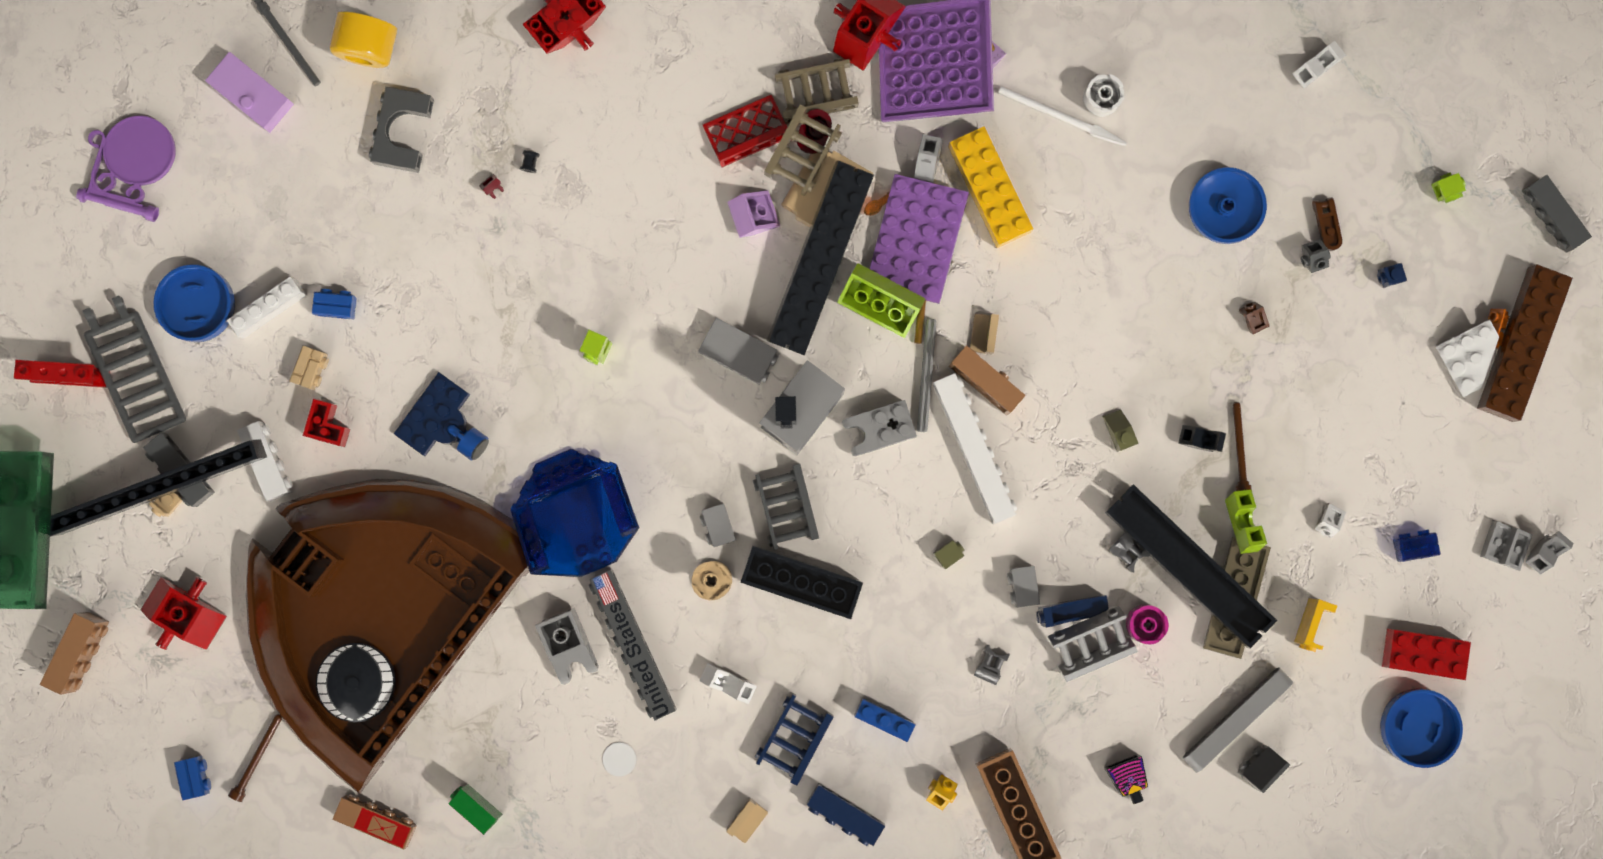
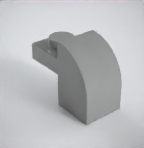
(1547, 551)

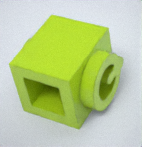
(1449, 187)

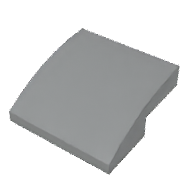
(1506, 545)

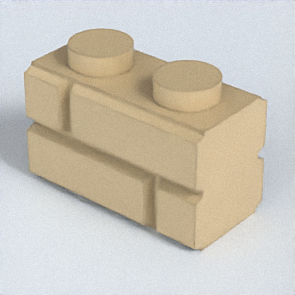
(309, 367)

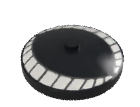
(355, 682)

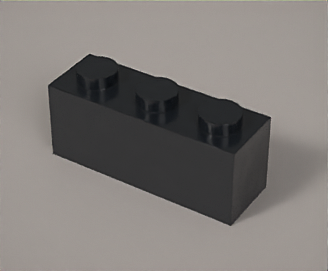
(785, 411)

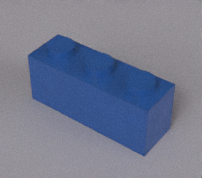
(884, 720)

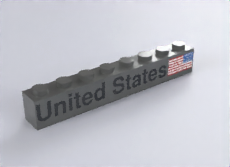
(633, 645)

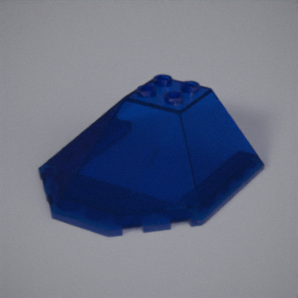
(573, 515)

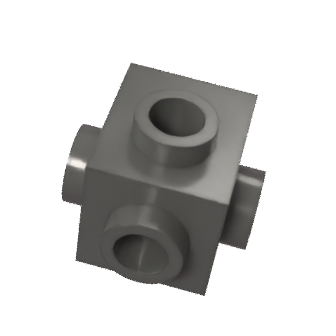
(1315, 256)

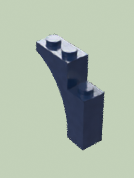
(1071, 610)

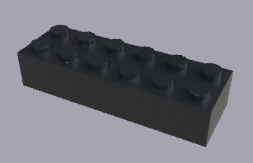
(801, 582)

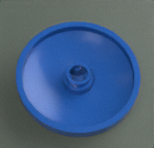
(1227, 205)

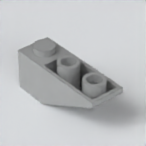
(928, 158)

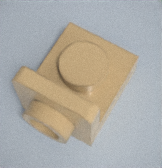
(165, 505)

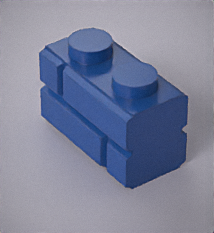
(334, 305)
(192, 777)

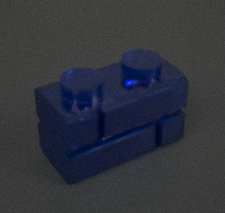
(1416, 546)

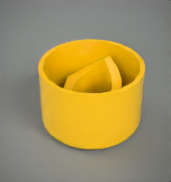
(363, 39)

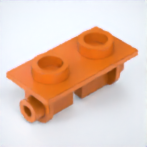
(1499, 319)

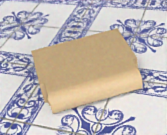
(806, 206)

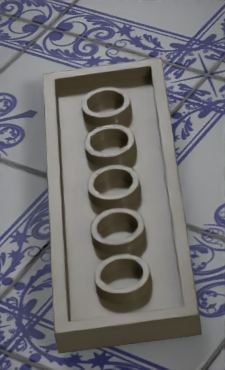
(1248, 572)

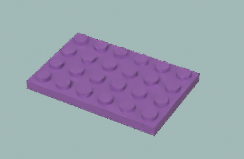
(919, 235)

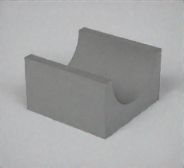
(815, 399)

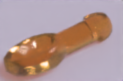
(875, 206)

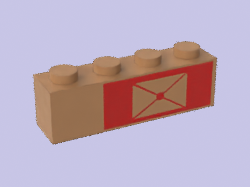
(374, 822)

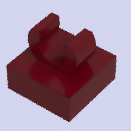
(490, 184)

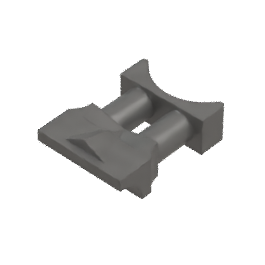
(1124, 544)
(989, 673)

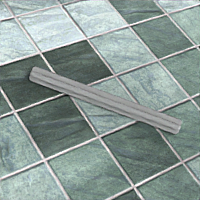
(926, 376)

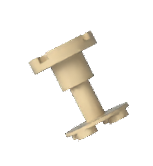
(711, 580)

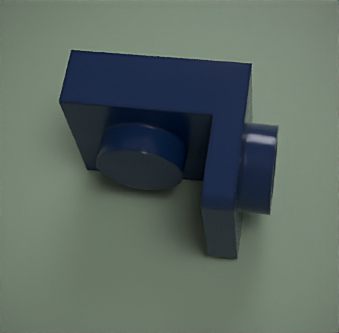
(1391, 275)

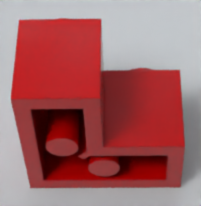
(320, 425)

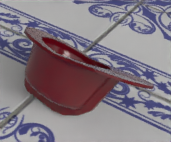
(813, 134)

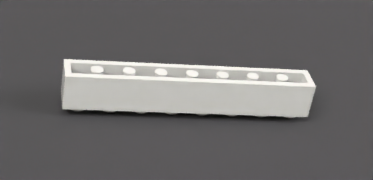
(974, 449)

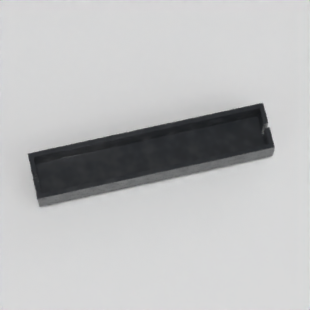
(820, 257)
(1191, 566)

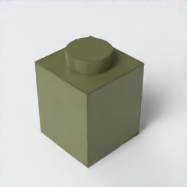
(949, 554)

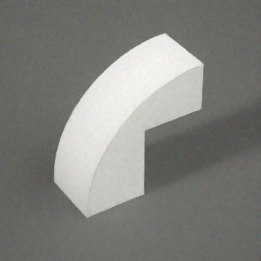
(1319, 64)
(728, 683)

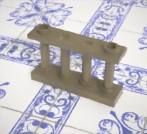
(829, 105)
(784, 151)

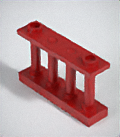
(59, 373)

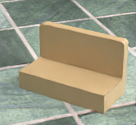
(984, 333)
(747, 821)

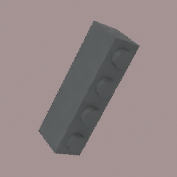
(1556, 214)
(168, 457)

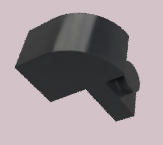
(1202, 439)

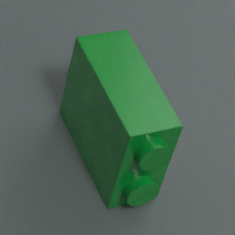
(474, 808)

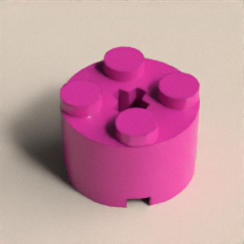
(1152, 633)

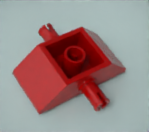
(555, 32)
(861, 43)
(199, 620)

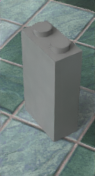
(738, 351)

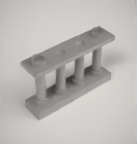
(1105, 655)

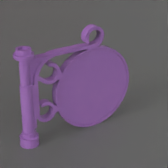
(138, 154)

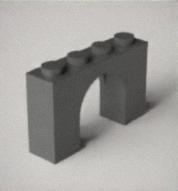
(395, 104)

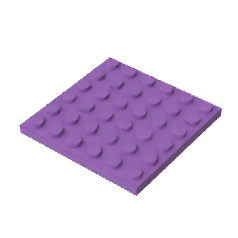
(941, 62)

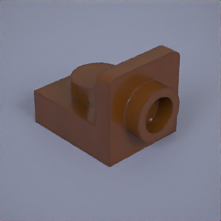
(1255, 317)

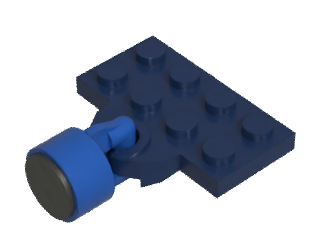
(439, 419)

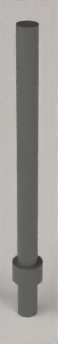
(264, 9)

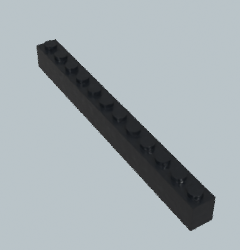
(157, 487)

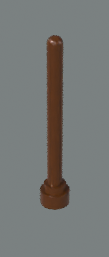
(1243, 484)
(238, 792)

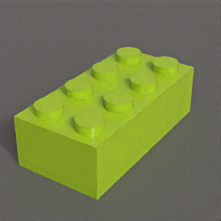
(881, 300)

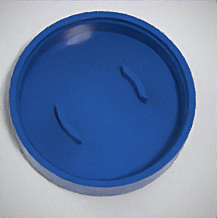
(194, 303)
(1421, 728)

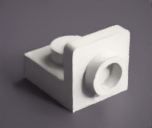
(1331, 521)

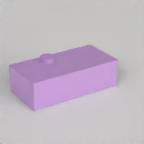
(249, 92)

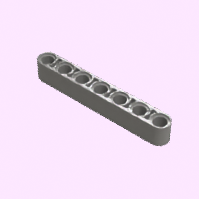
(1237, 719)

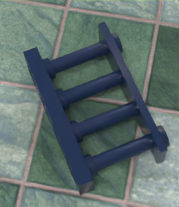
(803, 754)

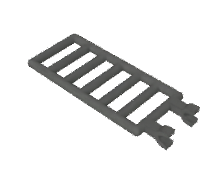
(157, 366)

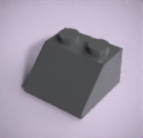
(1263, 768)

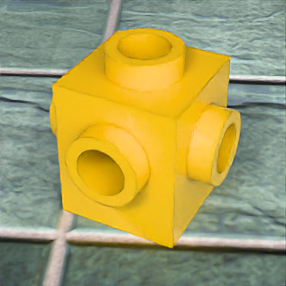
(942, 792)

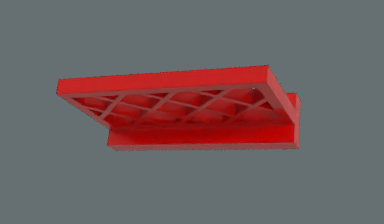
(756, 142)

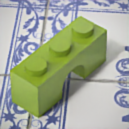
(595, 347)
(1240, 509)

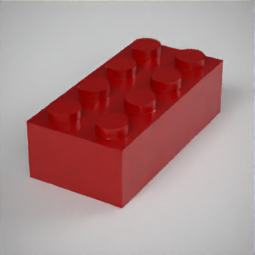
(1426, 654)

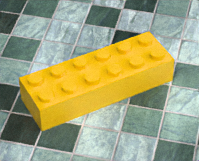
(990, 187)

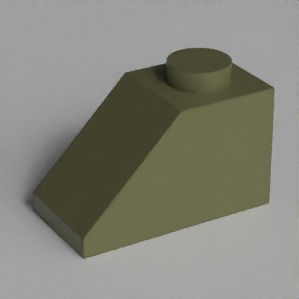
(1120, 430)

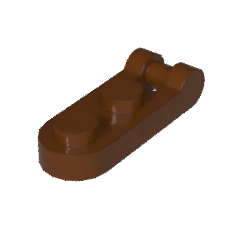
(1328, 223)

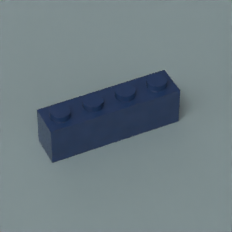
(845, 814)

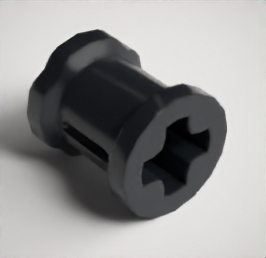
(529, 161)

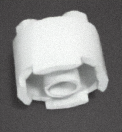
(1096, 103)

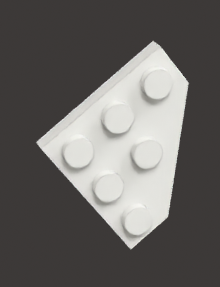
(1469, 356)

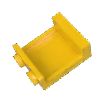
(1310, 623)

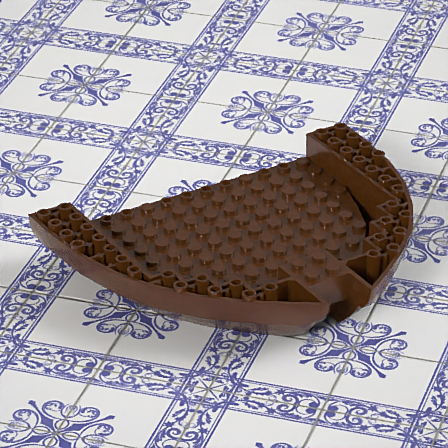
(380, 568)

